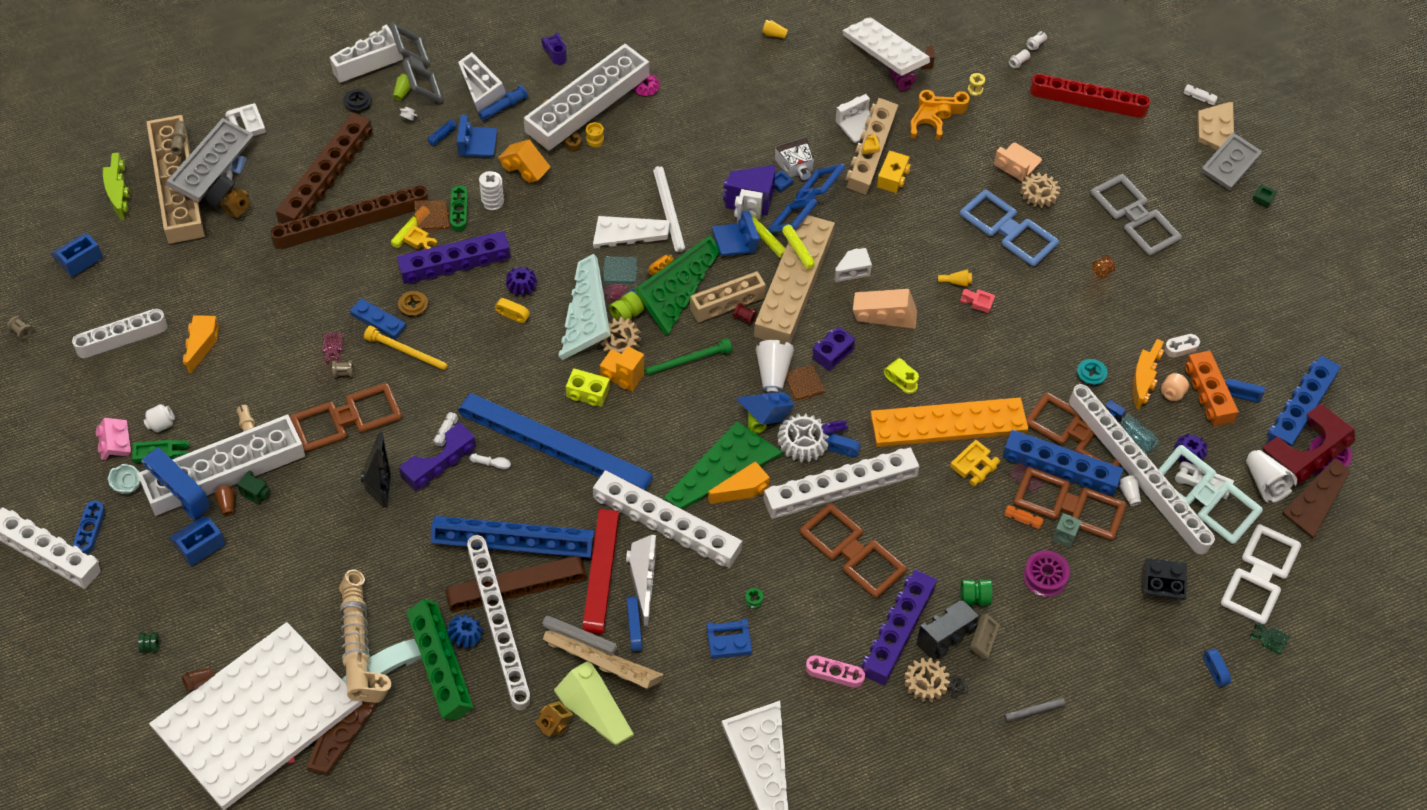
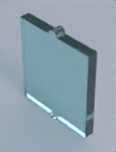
(620, 270)

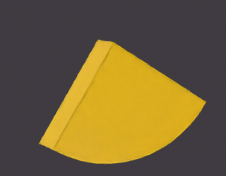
(871, 145)

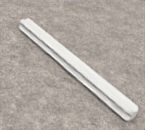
(669, 209)

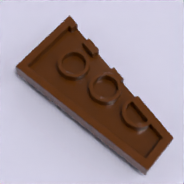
(1314, 502)
(337, 739)

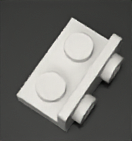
(749, 201)

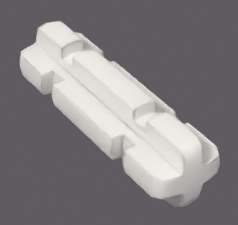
(1200, 94)
(452, 418)

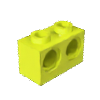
(588, 385)

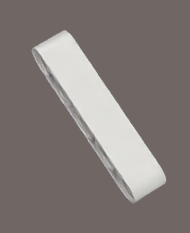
(119, 333)

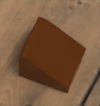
(930, 52)

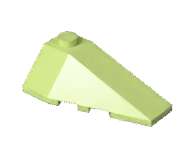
(590, 699)

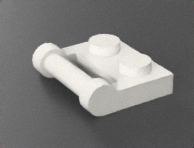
(250, 118)

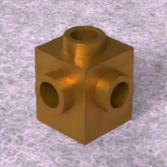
(235, 202)
(554, 719)

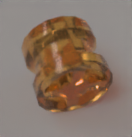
(1103, 266)

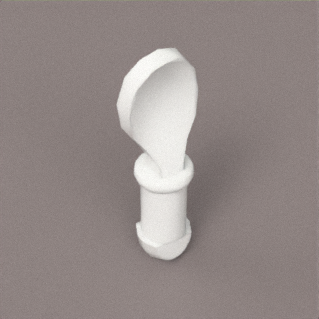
(500, 462)

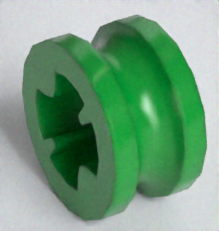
(754, 604)

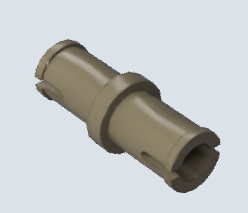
(178, 137)

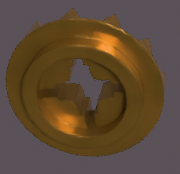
(405, 303)

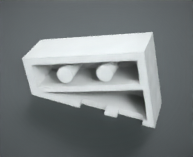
(481, 82)

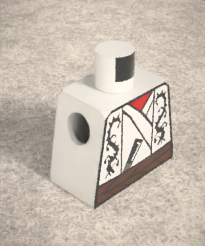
(795, 159)

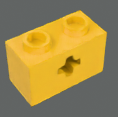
(893, 172)

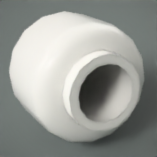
(159, 418)

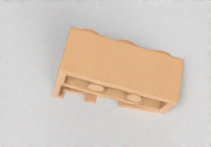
(886, 308)

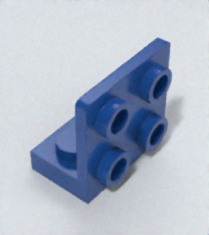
(475, 140)
(737, 238)

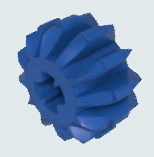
(464, 631)

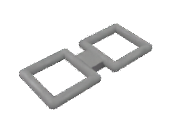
(1136, 214)

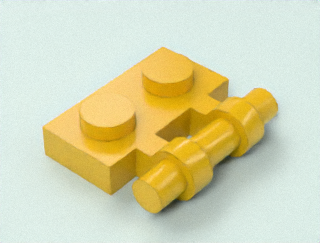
(971, 458)

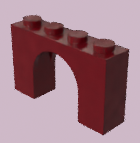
(1336, 436)

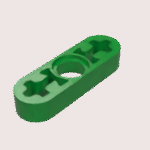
(459, 214)

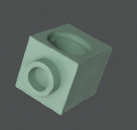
(1067, 530)

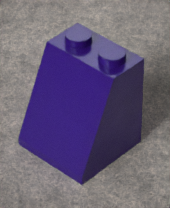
(753, 179)

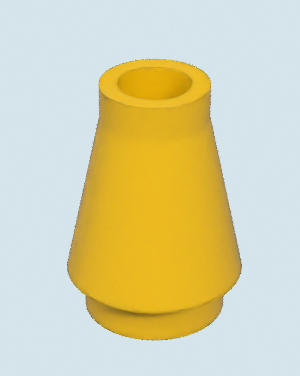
(774, 30)

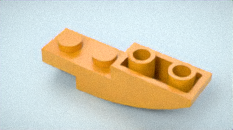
(1145, 374)

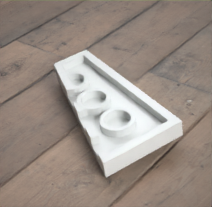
(621, 230)

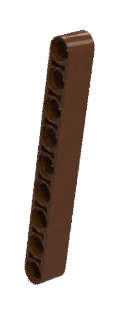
(347, 217)

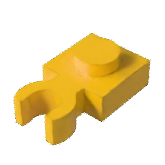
(416, 238)

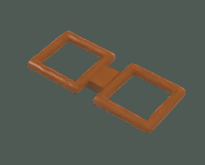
(346, 416)
(1075, 430)
(1070, 503)
(853, 550)

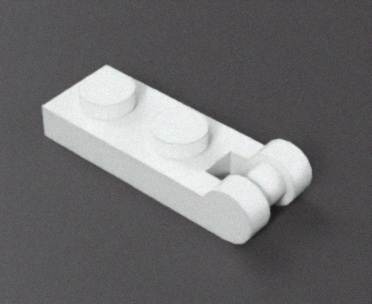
(1186, 467)

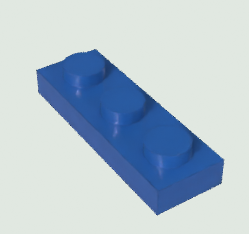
(378, 318)

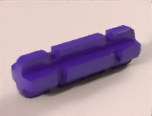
(834, 427)

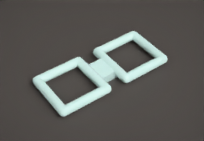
(1210, 495)

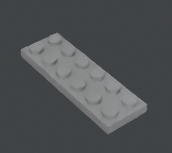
(210, 160)

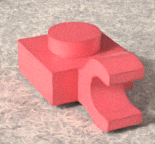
(980, 300)

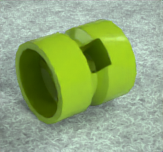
(627, 307)

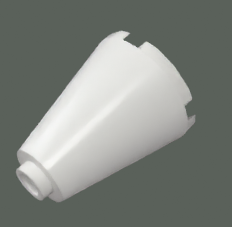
(773, 364)
(1271, 477)

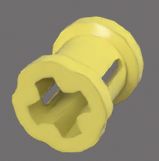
(973, 80)

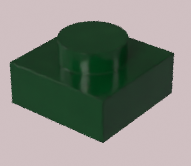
(1264, 195)

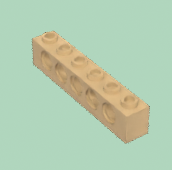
(865, 164)

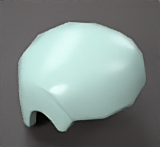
(124, 479)

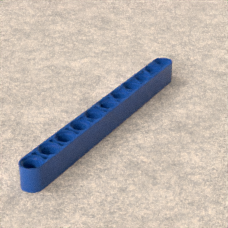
(551, 441)

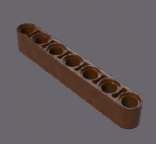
(519, 583)

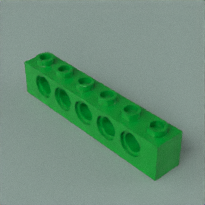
(439, 660)

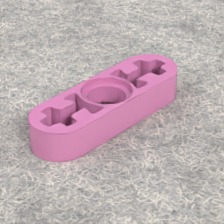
(851, 670)

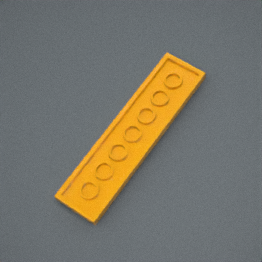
(948, 422)

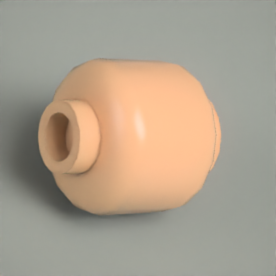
(1174, 387)

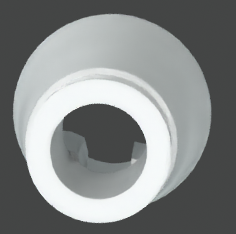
(1130, 489)

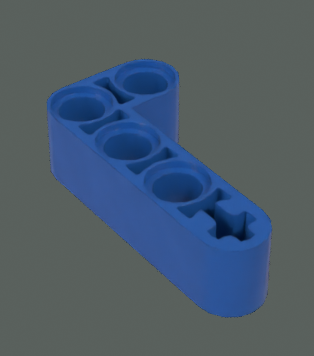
(177, 482)

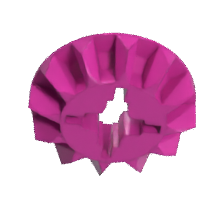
(653, 86)

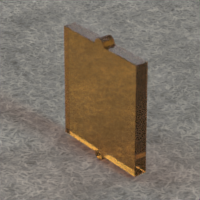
(431, 214)
(804, 382)

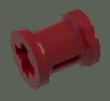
(745, 314)

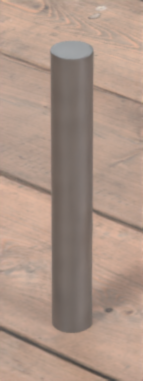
(1034, 710)

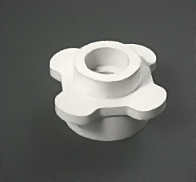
(408, 113)

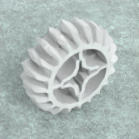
(804, 442)

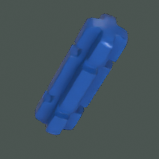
(442, 132)

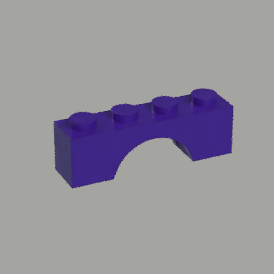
(420, 471)

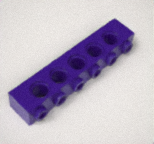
(453, 257)
(881, 670)

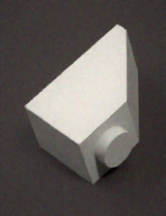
(853, 265)

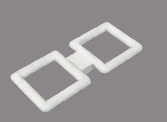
(1261, 574)

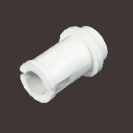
(1034, 42)
(1016, 61)

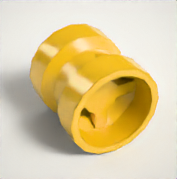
(594, 134)

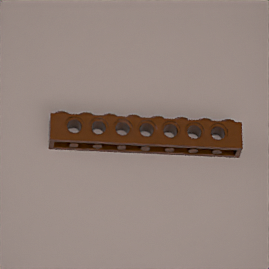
(325, 169)

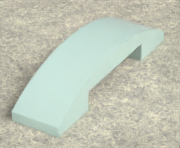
(393, 657)

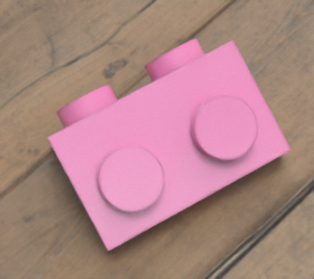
(113, 438)

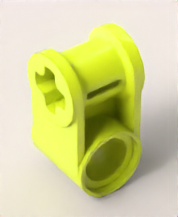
(902, 376)

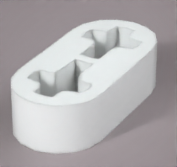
(1181, 345)

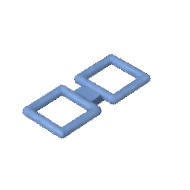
(1009, 228)

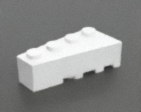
(366, 55)

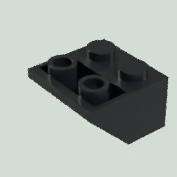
(1164, 578)

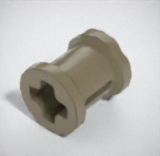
(20, 327)
(342, 369)

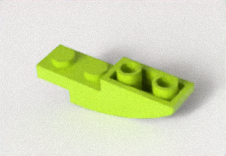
(115, 185)

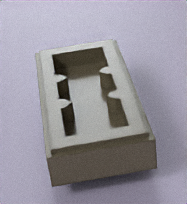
(984, 636)

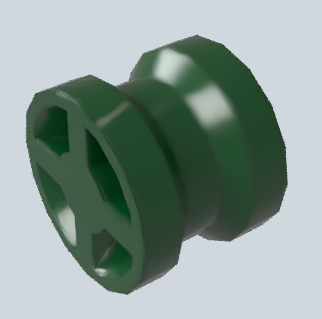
(148, 642)

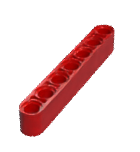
(1089, 95)
(601, 571)

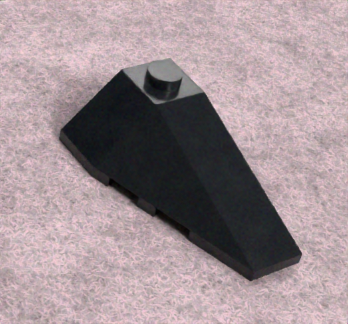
(378, 472)

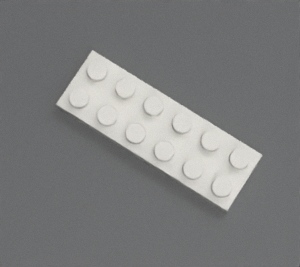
(886, 46)

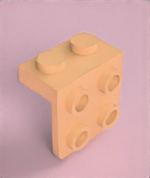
(1016, 161)

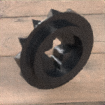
(351, 97)

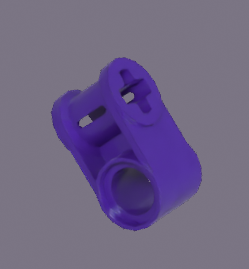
(555, 49)

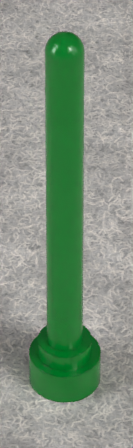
(723, 346)

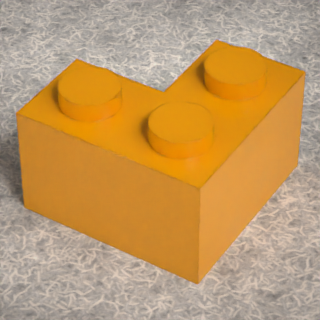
(526, 159)
(623, 368)

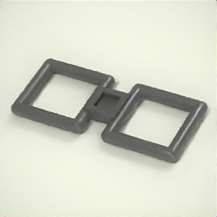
(416, 63)

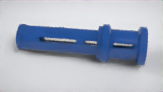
(509, 99)

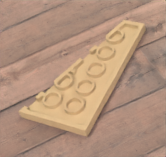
(609, 663)

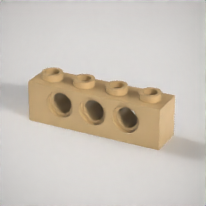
(727, 296)

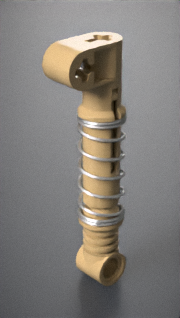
(355, 656)

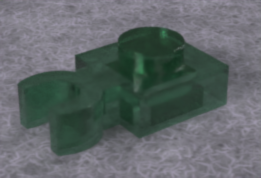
(1272, 639)

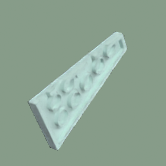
(587, 313)

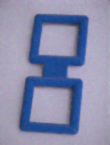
(806, 196)

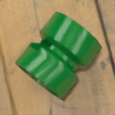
(976, 592)

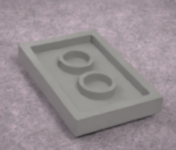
(1231, 161)

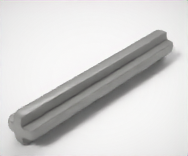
(579, 635)

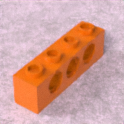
(1211, 388)

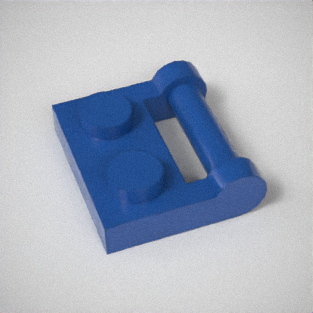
(729, 645)

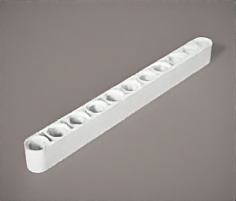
(1149, 472)

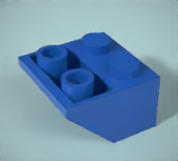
(77, 254)
(198, 540)

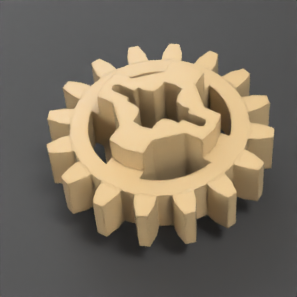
(1040, 190)
(621, 329)
(921, 685)

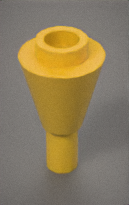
(960, 278)

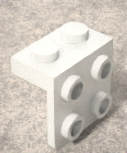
(853, 116)

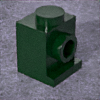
(253, 488)

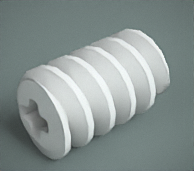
(491, 190)

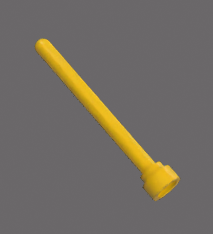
(372, 334)

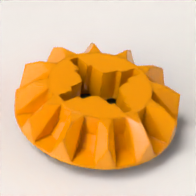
(660, 264)

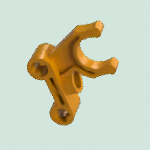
(933, 109)

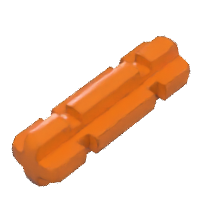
(1023, 516)

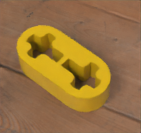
(512, 310)

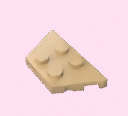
(1215, 125)

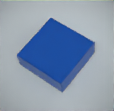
(782, 181)

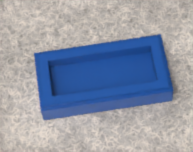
(1245, 390)

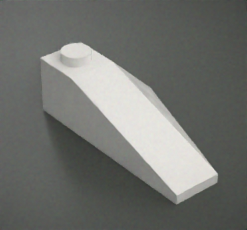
(642, 571)

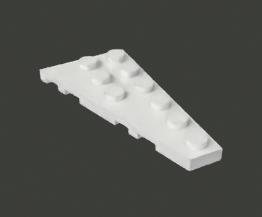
(760, 754)

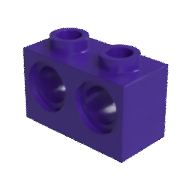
(835, 350)

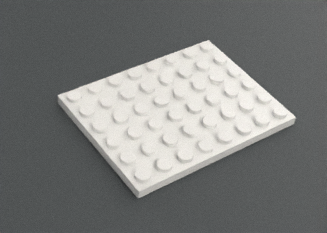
(254, 715)

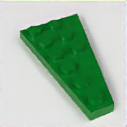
(671, 287)
(727, 457)

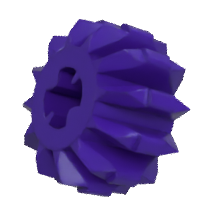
(521, 281)
(1194, 445)

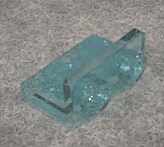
(1141, 436)

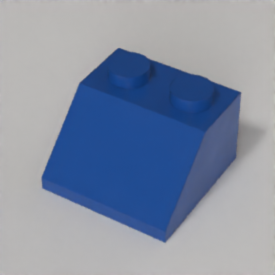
(768, 407)

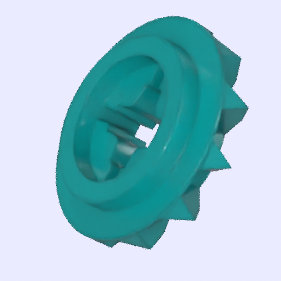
(1087, 366)

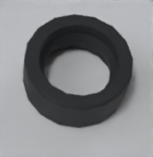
(218, 191)

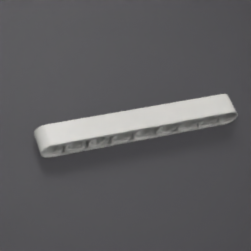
(502, 630)

